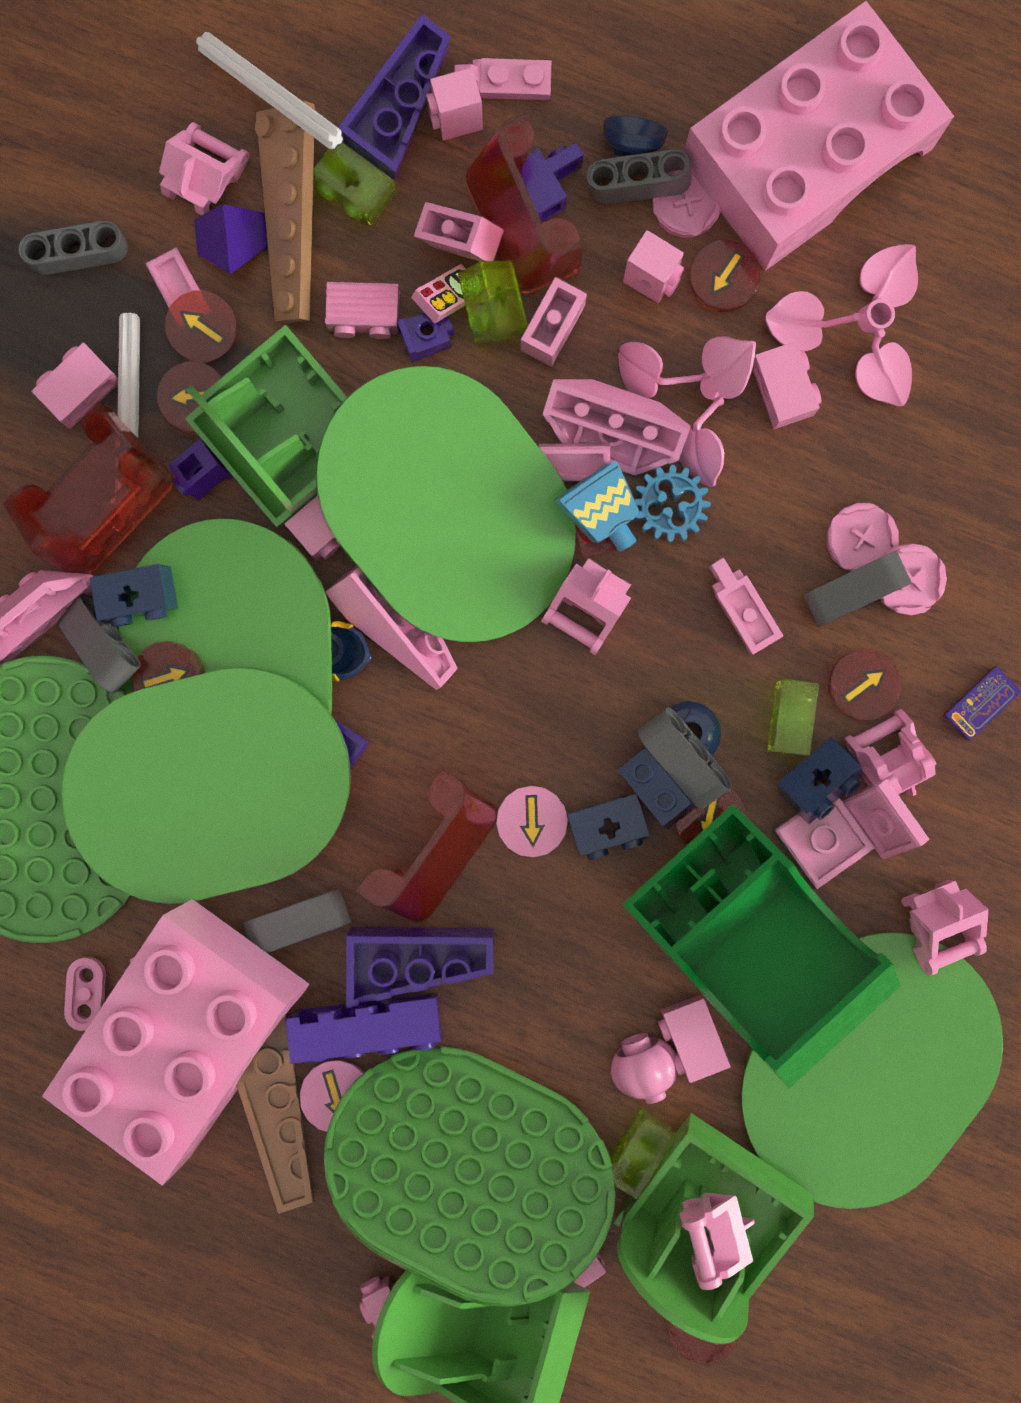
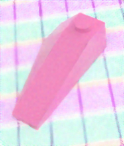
(373, 616)

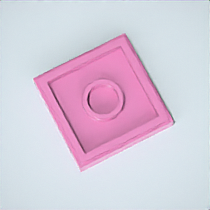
(885, 819)
(824, 845)

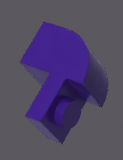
(543, 175)

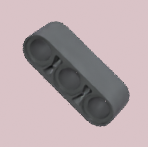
(655, 185)
(58, 241)
(857, 588)
(98, 645)
(684, 758)
(298, 921)

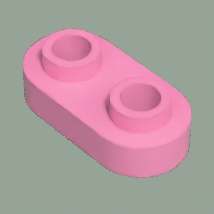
(84, 992)

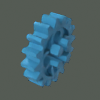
(679, 485)

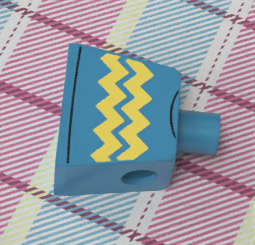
(602, 506)

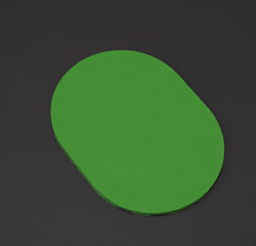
(445, 504)
(241, 604)
(206, 785)
(44, 880)
(889, 1093)
(469, 1176)

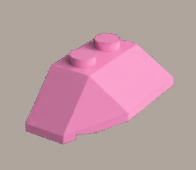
(639, 429)
(37, 608)

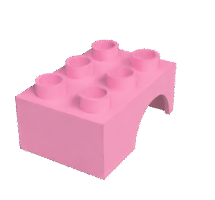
(814, 134)
(174, 1040)

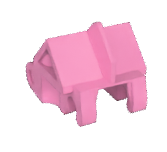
(196, 174)
(595, 593)
(902, 766)
(944, 914)
(727, 1245)

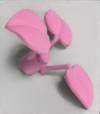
(893, 281)
(726, 374)

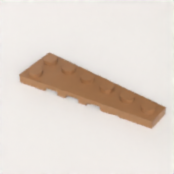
(288, 200)
(276, 1122)

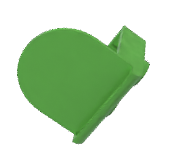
(270, 423)
(659, 1250)
(475, 1350)

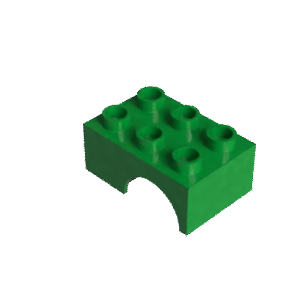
(762, 945)

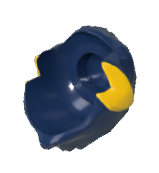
(348, 650)

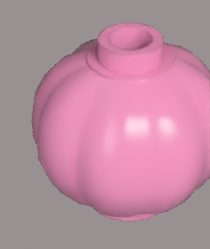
(644, 1068)

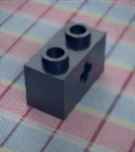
(114, 592)
(824, 764)
(656, 789)
(623, 811)

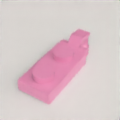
(511, 78)
(744, 607)

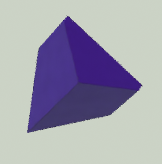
(230, 236)

